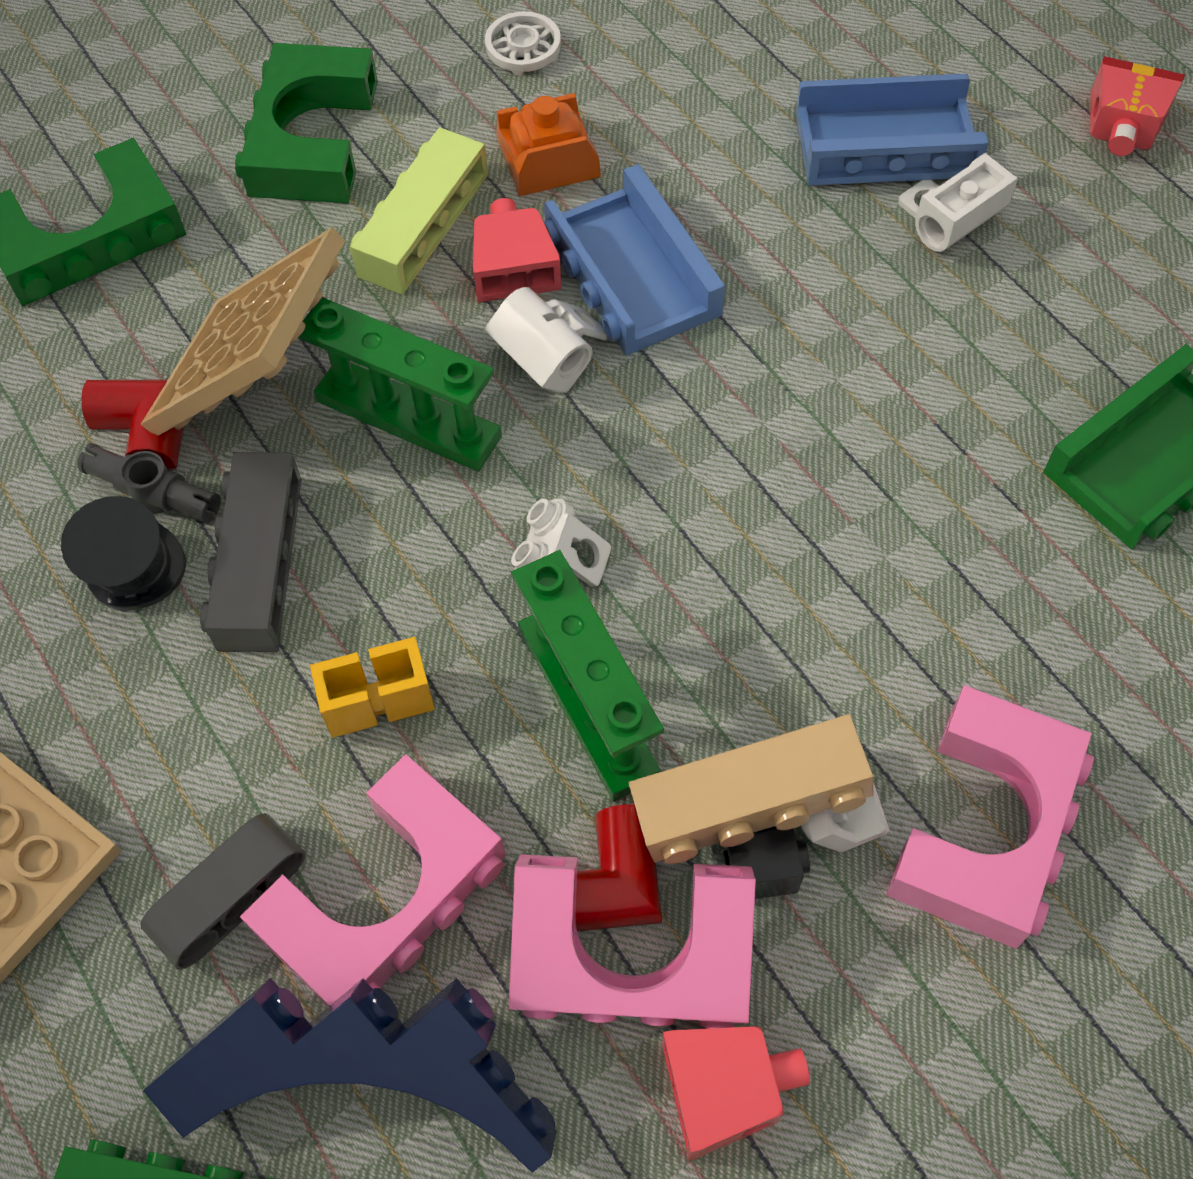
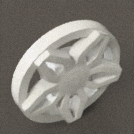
(523, 42)

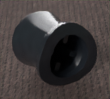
(122, 553)

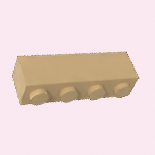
(752, 790)

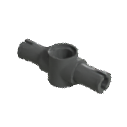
(149, 482)

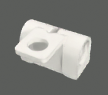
(960, 203)
(545, 337)

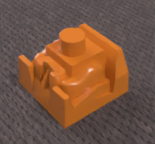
(546, 144)

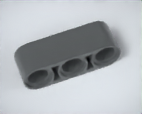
(220, 889)

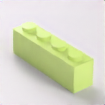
(419, 210)

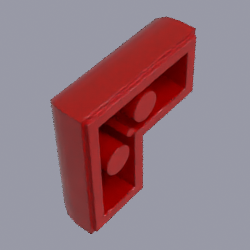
(124, 406)
(626, 884)

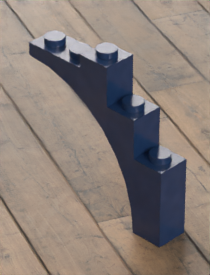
(358, 1041)

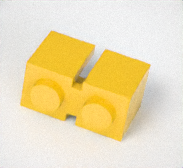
(353, 704)

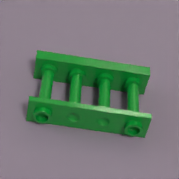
(394, 407)
(587, 674)

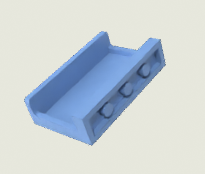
(886, 129)
(636, 264)

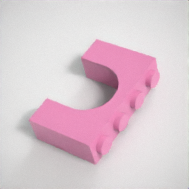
(455, 859)
(1000, 891)
(702, 982)

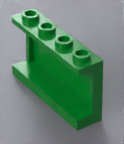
(1135, 455)

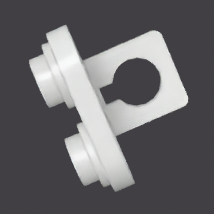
(554, 529)

